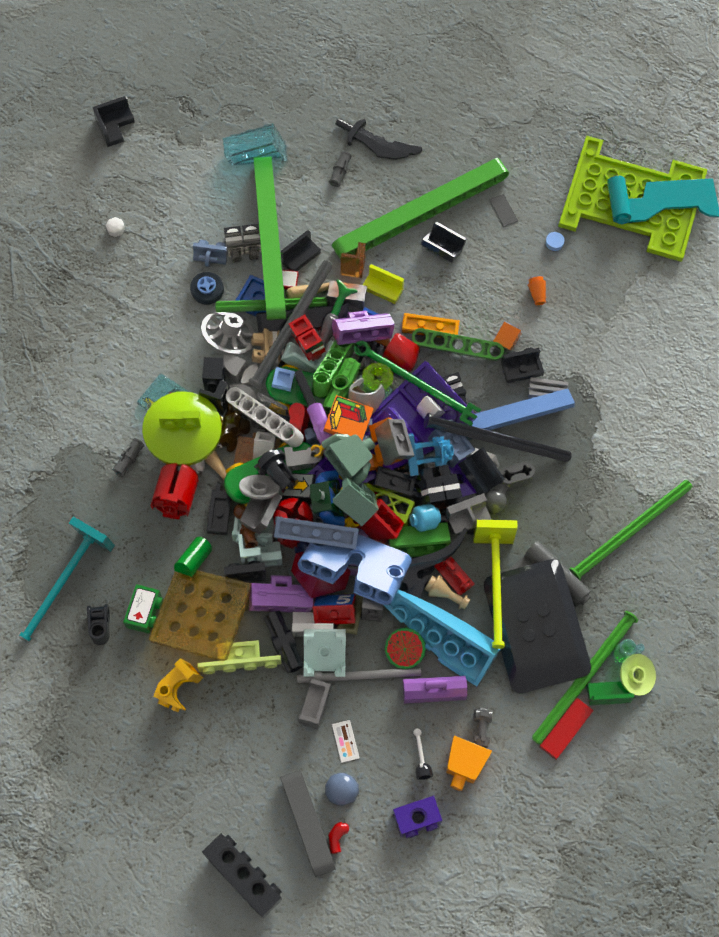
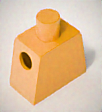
(465, 762)

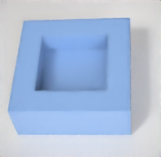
(283, 379)

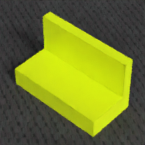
(384, 284)

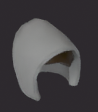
(373, 399)

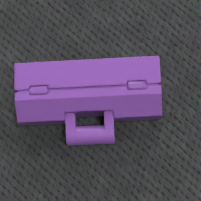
(362, 327)
(274, 598)
(434, 689)

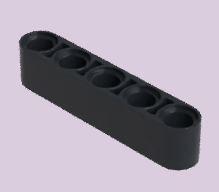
(314, 314)

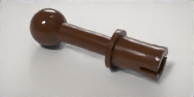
(247, 534)

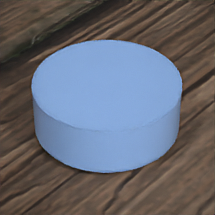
(554, 241)

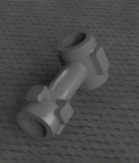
(483, 717)

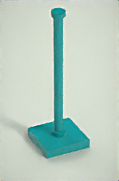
(90, 536)

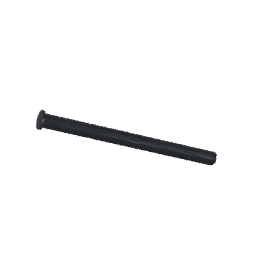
(496, 438)

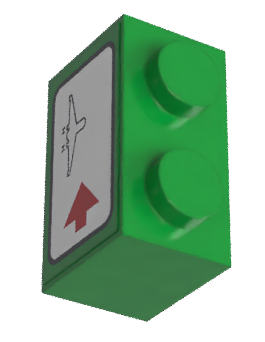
(143, 609)

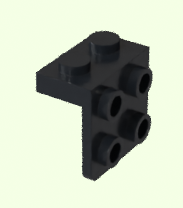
(251, 573)

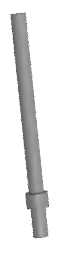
(357, 675)

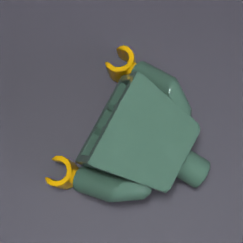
(348, 455)

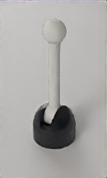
(423, 770)

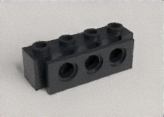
(215, 854)

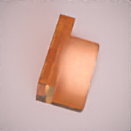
(352, 264)
(244, 449)

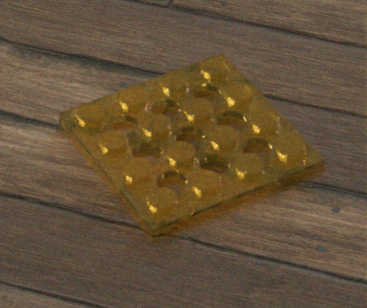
(188, 620)

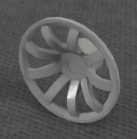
(229, 327)

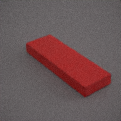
(566, 728)

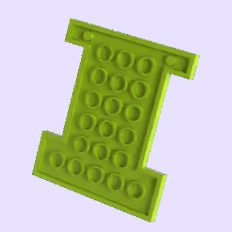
(590, 199)

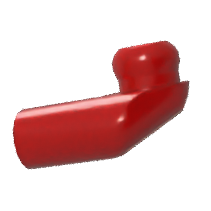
(334, 836)

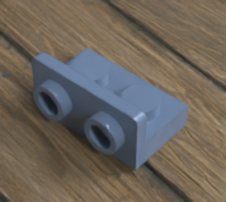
(461, 445)

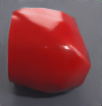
(402, 352)

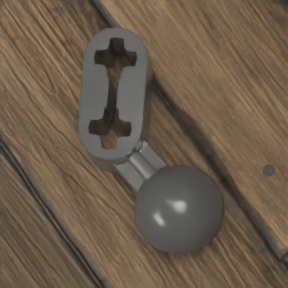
(517, 478)

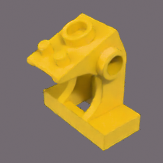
(169, 685)

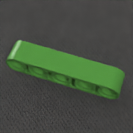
(465, 350)
(330, 367)

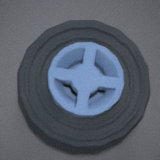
(207, 281)

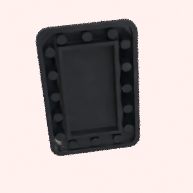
(539, 627)

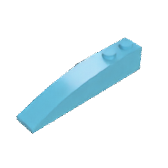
(448, 637)

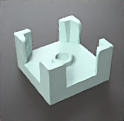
(324, 651)

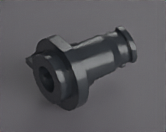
(273, 465)

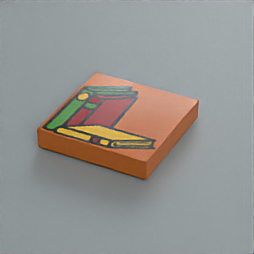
(348, 417)

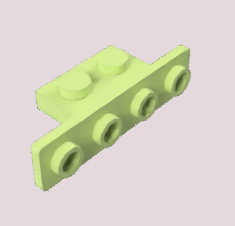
(241, 655)

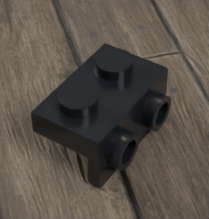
(444, 242)
(522, 365)

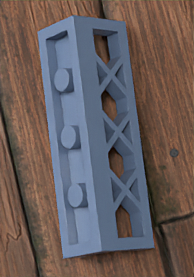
(315, 532)

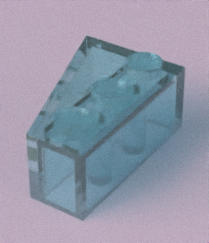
(259, 142)

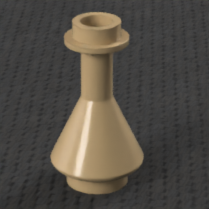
(438, 588)

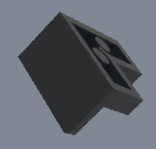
(111, 117)

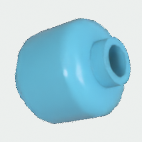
(425, 517)

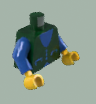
(321, 495)

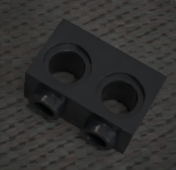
(212, 373)

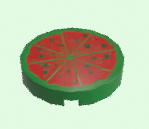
(405, 648)

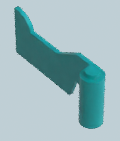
(661, 196)

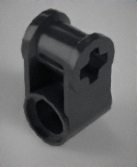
(98, 619)

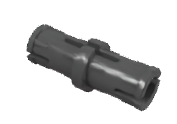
(340, 169)
(128, 457)

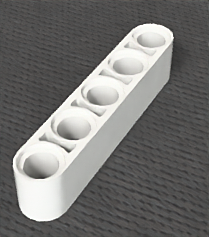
(244, 402)

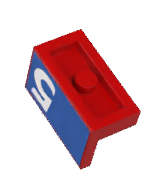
(334, 609)

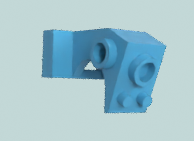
(443, 453)

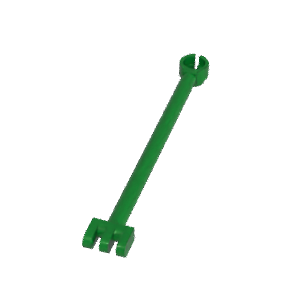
(466, 411)

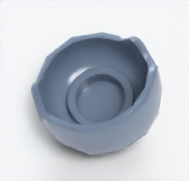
(341, 789)

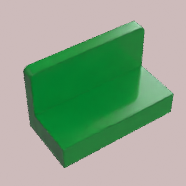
(608, 693)

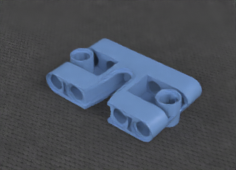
(378, 565)

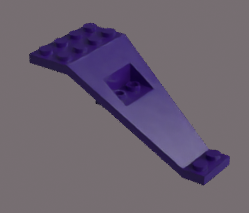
(403, 405)

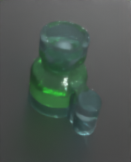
(626, 649)

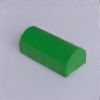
(193, 556)

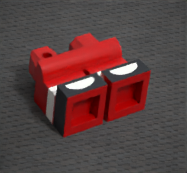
(307, 338)

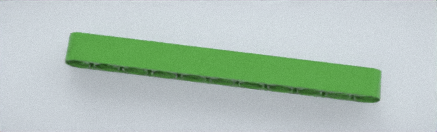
(422, 208)
(269, 239)

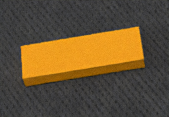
(412, 322)

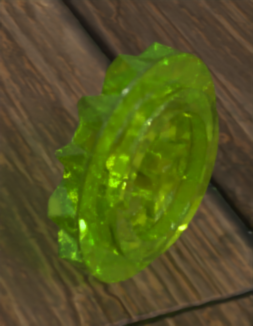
(377, 369)

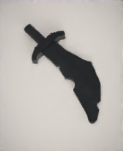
(376, 143)

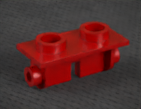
(454, 575)

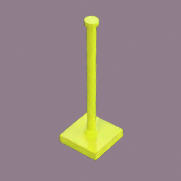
(496, 533)

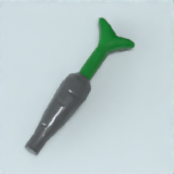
(326, 329)

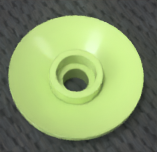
(644, 674)

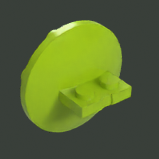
(182, 428)

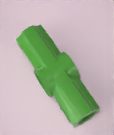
(344, 377)

